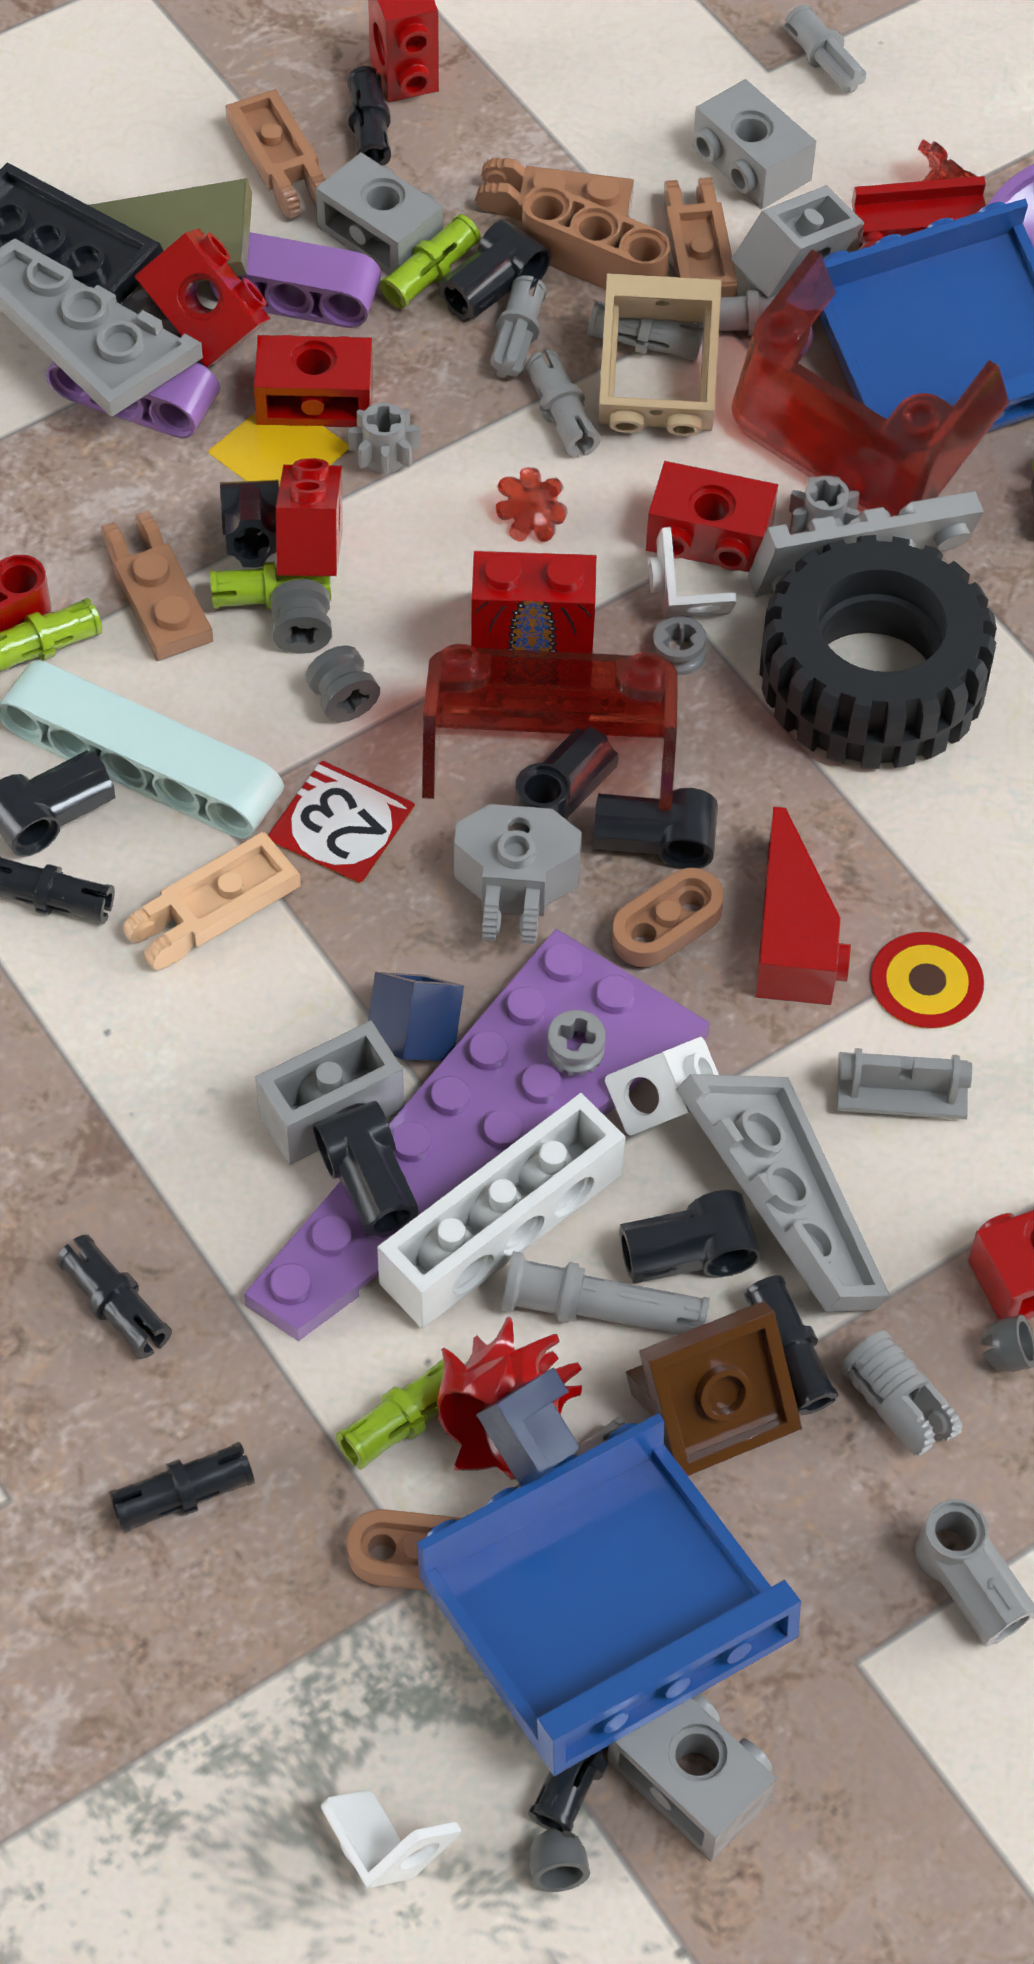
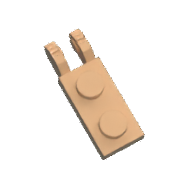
(213, 900)

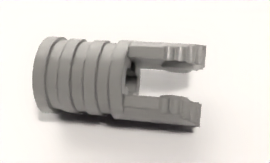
(900, 1393)

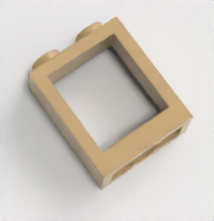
(660, 300)

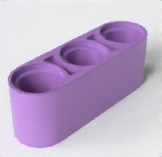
(312, 280)
(171, 408)

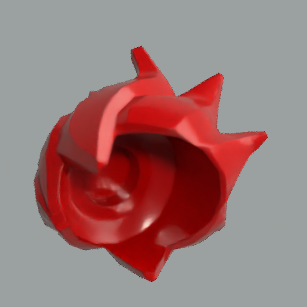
(486, 1378)

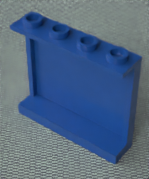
(936, 309)
(603, 1595)

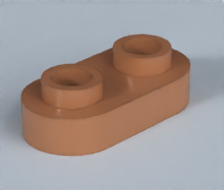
(663, 920)
(394, 1529)

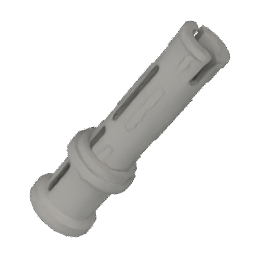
(572, 1293)

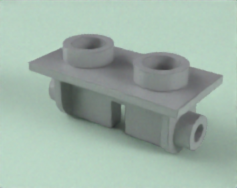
(903, 1085)

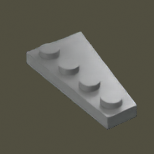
(87, 333)
(930, 522)
(786, 1176)

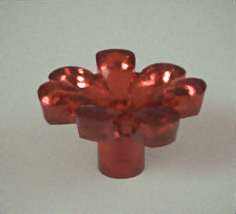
(938, 163)
(531, 505)

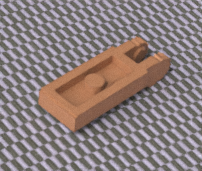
(276, 148)
(509, 182)
(699, 236)
(157, 590)

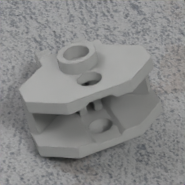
(516, 868)

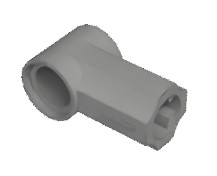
(976, 1576)

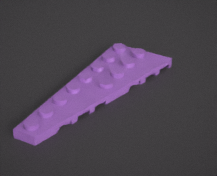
(473, 1109)

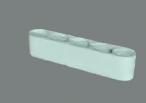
(141, 749)

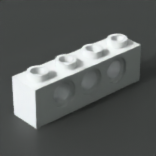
(500, 1210)

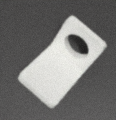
(663, 580)
(666, 1072)
(374, 1844)

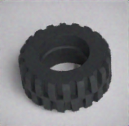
(891, 593)

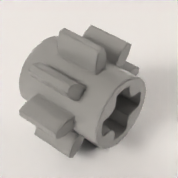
(384, 438)
(823, 498)

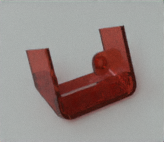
(834, 434)
(551, 695)

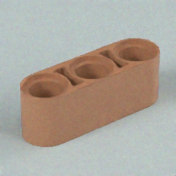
(591, 238)

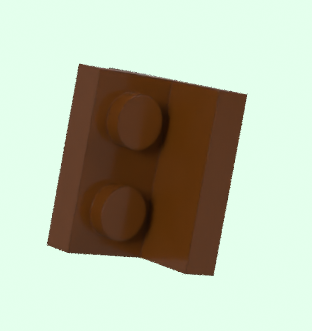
(719, 1388)

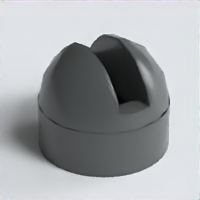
(1012, 1344)
(558, 1861)

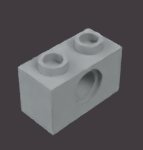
(753, 144)
(376, 212)
(788, 233)
(327, 1082)
(705, 1807)

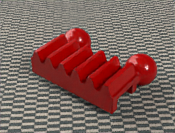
(914, 205)

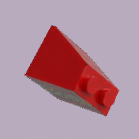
(533, 601)

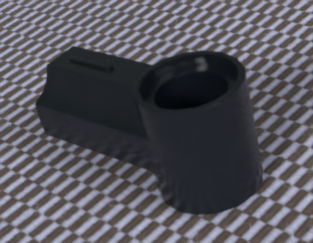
(489, 273)
(249, 520)
(566, 774)
(39, 806)
(679, 835)
(362, 1154)
(707, 1236)

